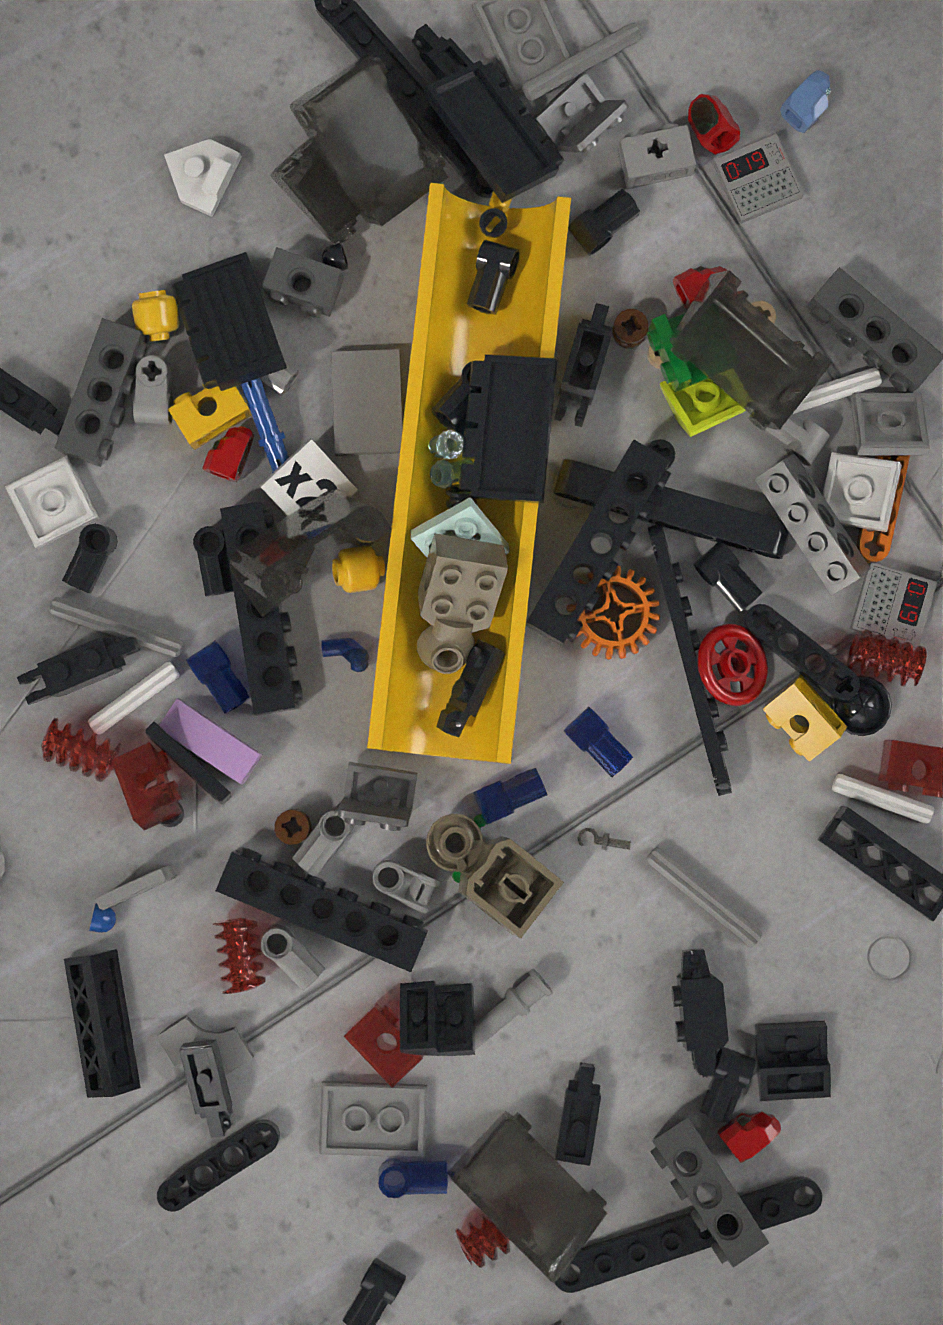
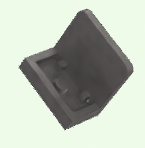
(579, 115)
(378, 796)

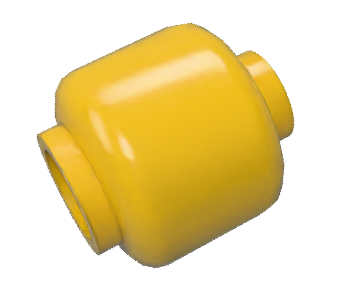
(155, 314)
(357, 569)

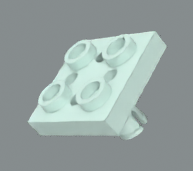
(459, 521)

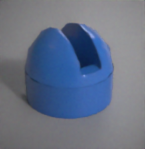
(102, 920)

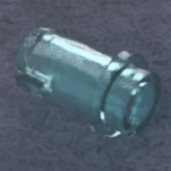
(447, 445)
(446, 473)

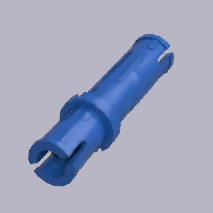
(265, 423)

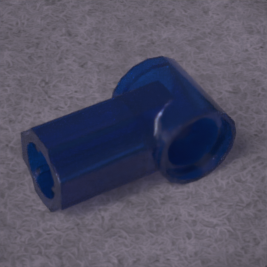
(215, 671)
(592, 736)
(504, 797)
(418, 1178)

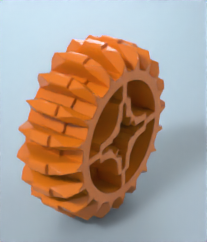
(610, 594)

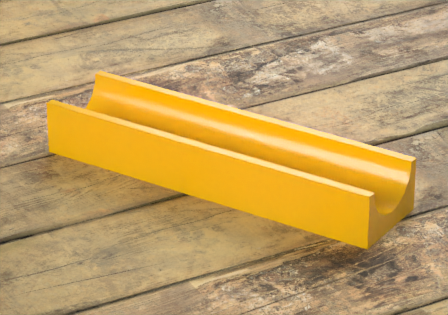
(444, 340)

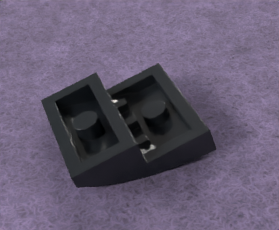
(437, 1019)
(792, 1060)

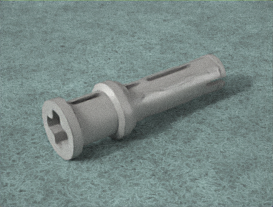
(516, 1002)

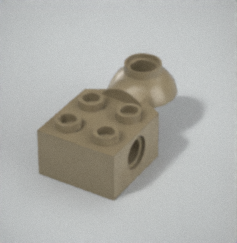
(457, 598)
(494, 873)

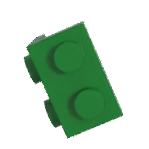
(674, 370)

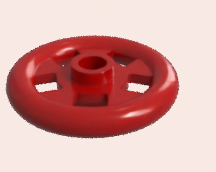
(741, 664)

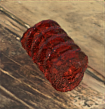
(887, 657)
(78, 751)
(240, 954)
(482, 1242)

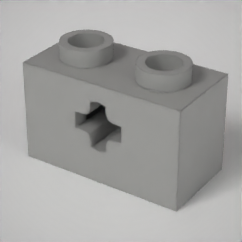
(643, 167)

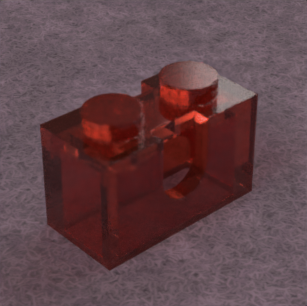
(898, 764)
(134, 773)
(363, 1036)

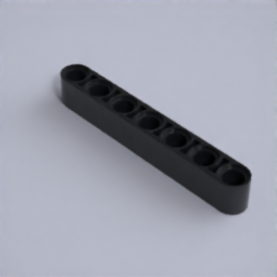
(681, 511)

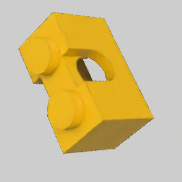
(202, 429)
(803, 700)

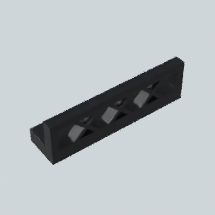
(891, 848)
(106, 1024)

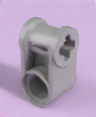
(153, 397)
(407, 885)

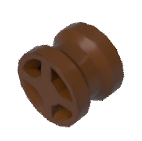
(628, 336)
(298, 827)

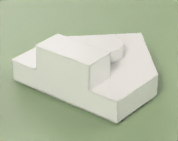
(202, 173)

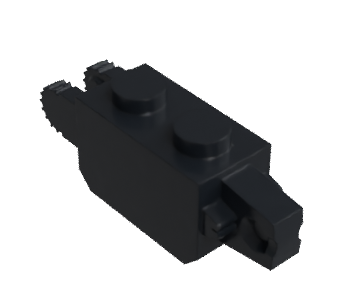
(585, 364)
(79, 667)
(701, 1011)

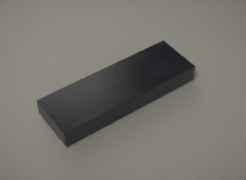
(188, 763)

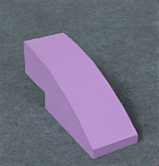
(210, 741)

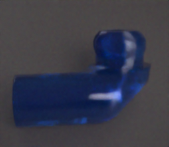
(349, 649)

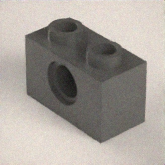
(288, 268)

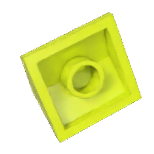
(700, 406)

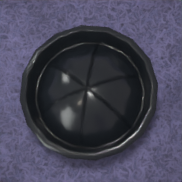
(868, 709)

